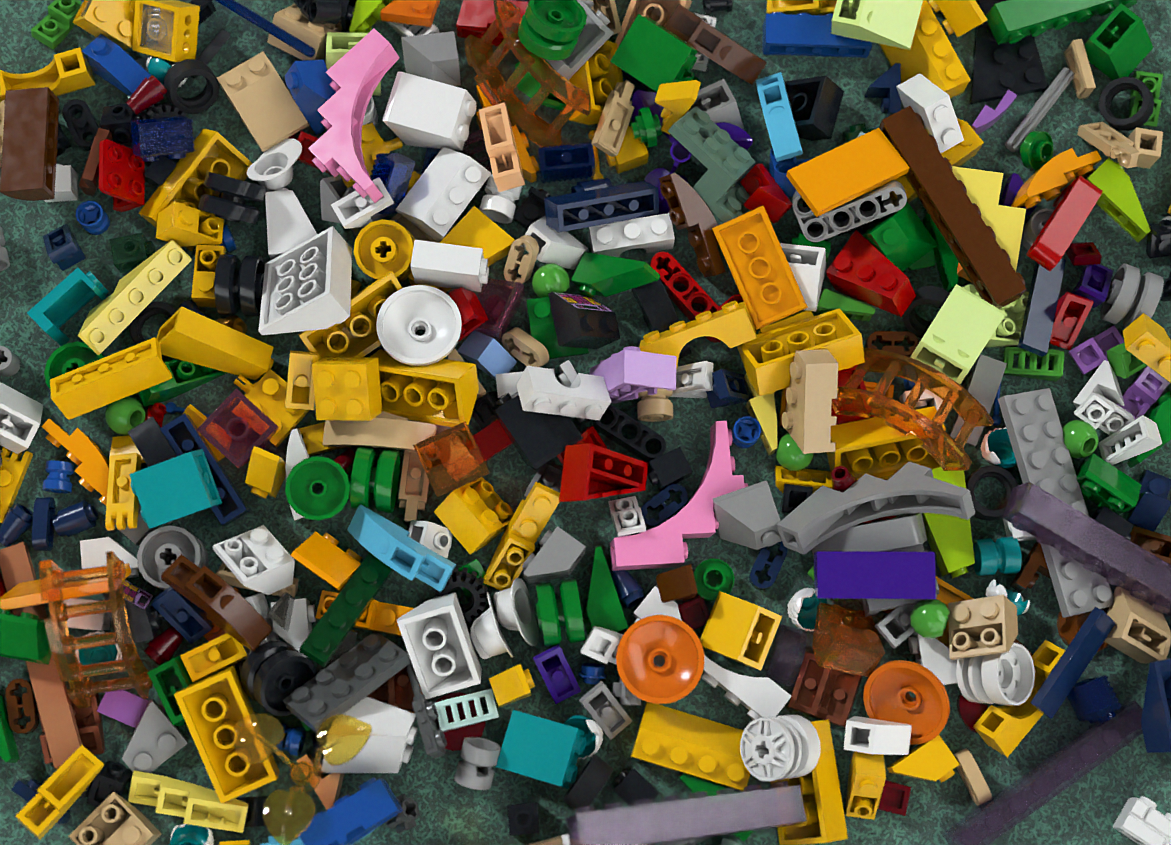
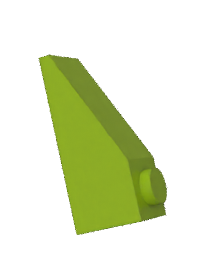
(1120, 198)

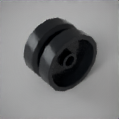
(232, 198)
(239, 284)
(274, 673)

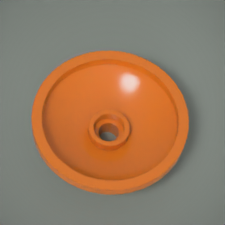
(666, 638)
(888, 698)

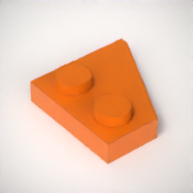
(410, 12)

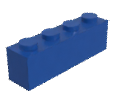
(808, 36)

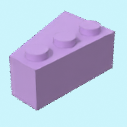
(636, 372)

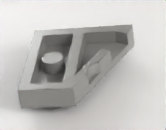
(153, 740)

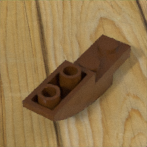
(715, 44)
(691, 212)
(219, 600)

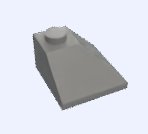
(748, 516)

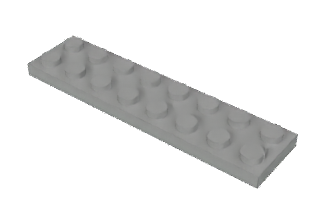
(1046, 462)

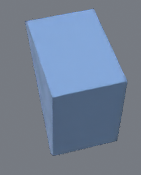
(486, 354)

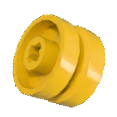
(373, 242)

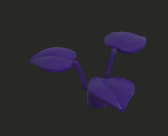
(678, 152)

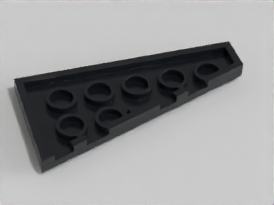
(1004, 65)

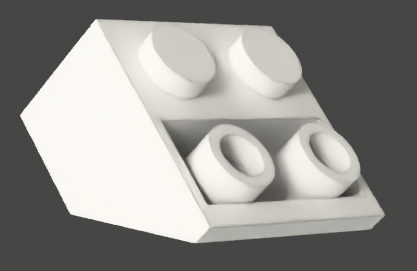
(809, 270)
(18, 419)
(257, 560)

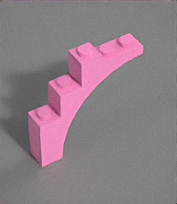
(354, 81)
(664, 544)

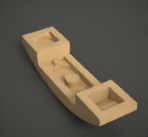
(377, 433)

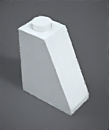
(285, 222)

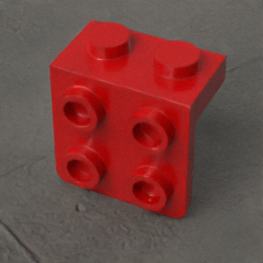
(121, 175)

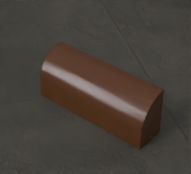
(30, 144)

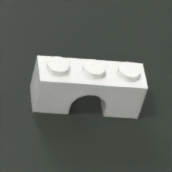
(649, 232)
(543, 393)

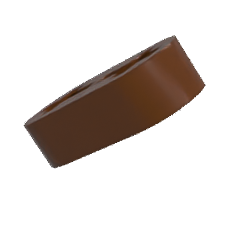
(893, 338)
(15, 707)

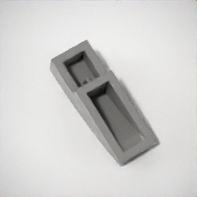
(983, 386)

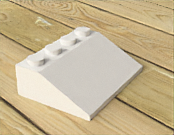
(307, 286)

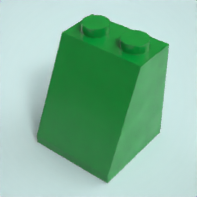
(653, 54)

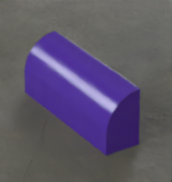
(874, 575)

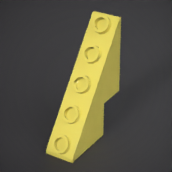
(1006, 221)
(132, 296)

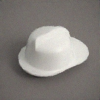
(275, 165)
(515, 611)
(487, 634)

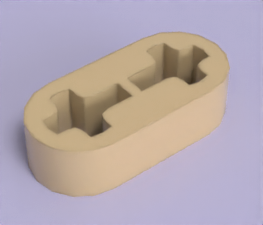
(517, 258)
(525, 348)
(972, 777)

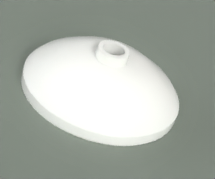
(417, 309)

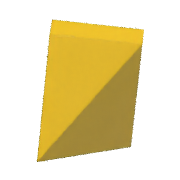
(804, 477)

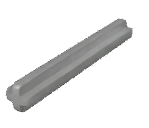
(1040, 109)

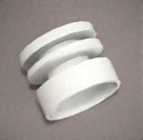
(997, 677)
(780, 747)

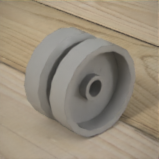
(1131, 295)
(161, 546)

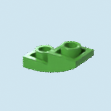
(57, 23)
(1153, 82)

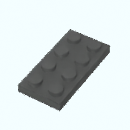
(347, 680)

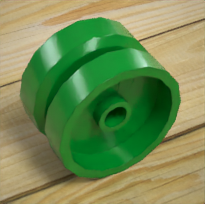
(552, 28)
(68, 358)
(375, 479)
(313, 505)
(560, 612)

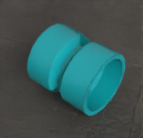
(999, 555)

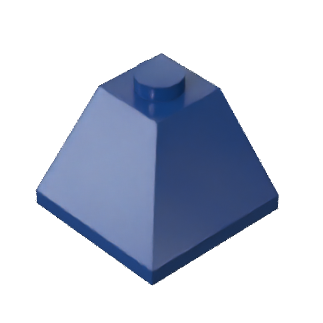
(310, 89)

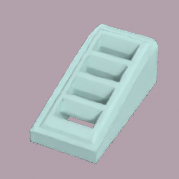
(443, 719)

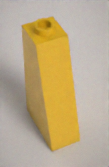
(479, 232)
(213, 345)

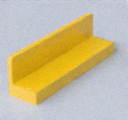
(109, 379)

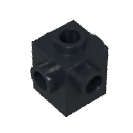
(117, 121)

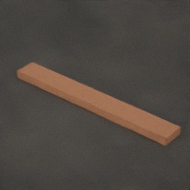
(48, 689)

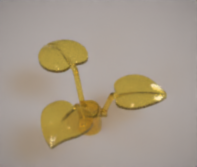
(292, 811)

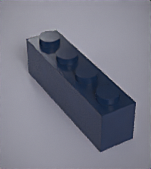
(601, 206)
(184, 438)

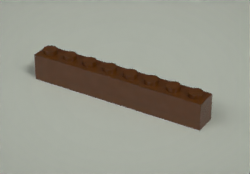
(953, 211)

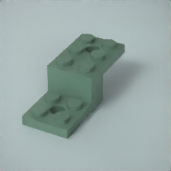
(722, 157)

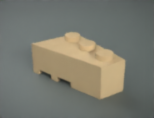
(810, 400)

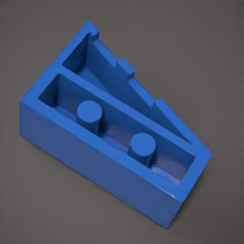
(353, 815)

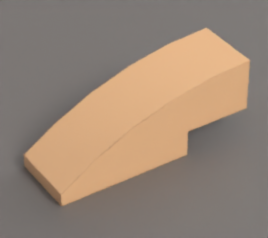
(501, 147)

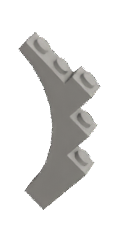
(870, 498)

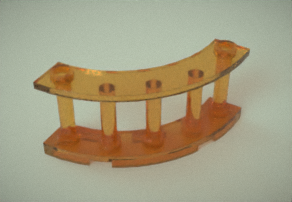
(497, 91)
(902, 416)
(64, 645)

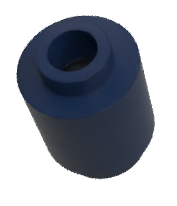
(75, 519)

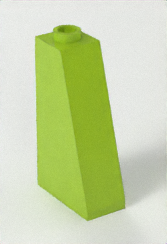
(950, 535)

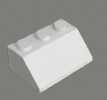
(443, 192)
(440, 646)

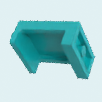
(65, 302)
(175, 488)
(541, 749)

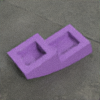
(989, 116)
(1094, 351)
(1143, 392)
(124, 707)

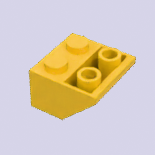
(475, 514)
(740, 630)

